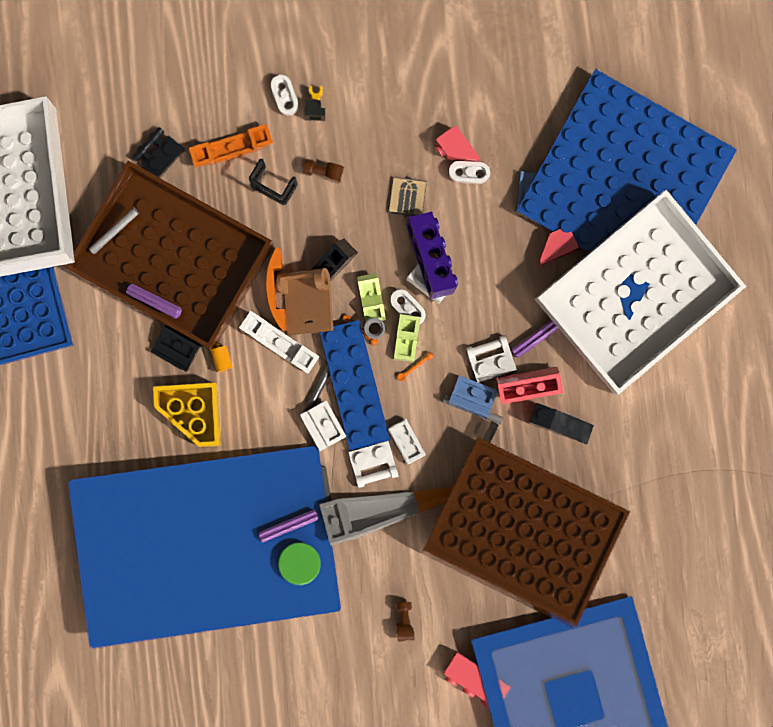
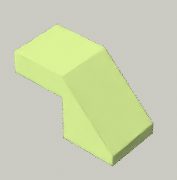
(371, 297)
(407, 338)

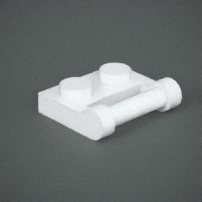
(494, 365)
(371, 457)

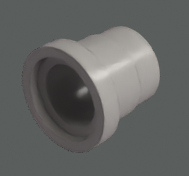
(374, 321)

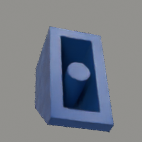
(636, 293)

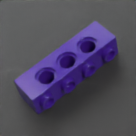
(435, 285)

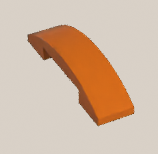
(231, 147)
(275, 265)

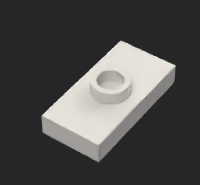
(406, 441)

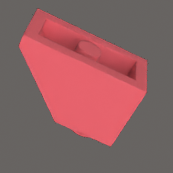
(455, 146)
(557, 246)

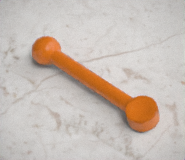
(347, 319)
(428, 356)

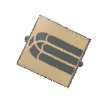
(407, 196)

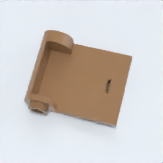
(306, 300)

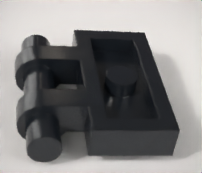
(163, 156)

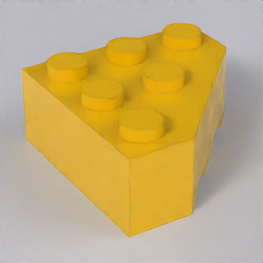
(192, 410)

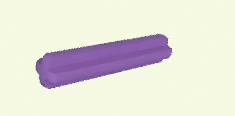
(154, 301)
(534, 339)
(288, 525)

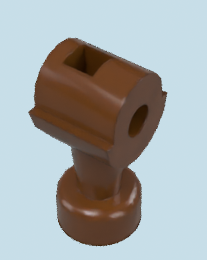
(331, 171)
(404, 629)

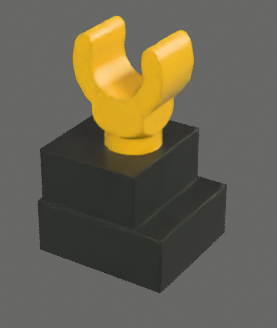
(313, 107)

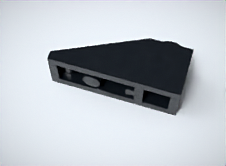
(336, 258)
(560, 423)

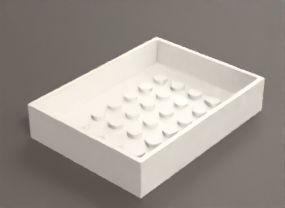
(32, 189)
(685, 289)

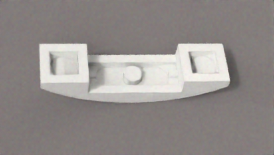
(279, 342)

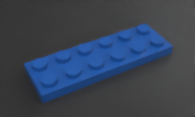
(354, 385)

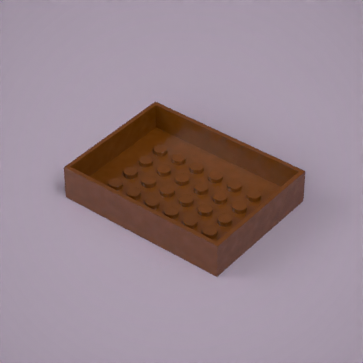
(173, 251)
(526, 532)

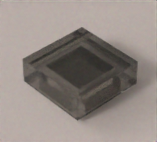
(491, 431)

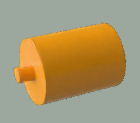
(221, 358)

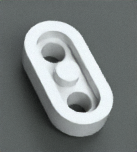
(284, 96)
(469, 172)
(409, 306)

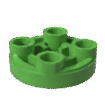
(299, 563)

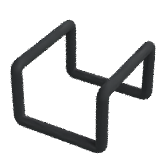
(264, 190)

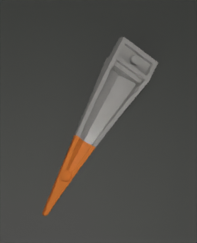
(359, 516)

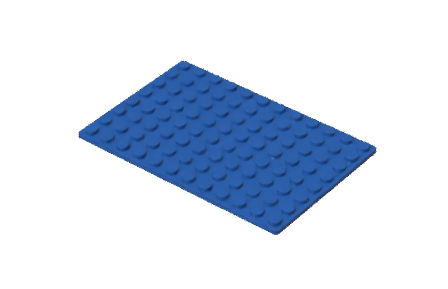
(184, 550)

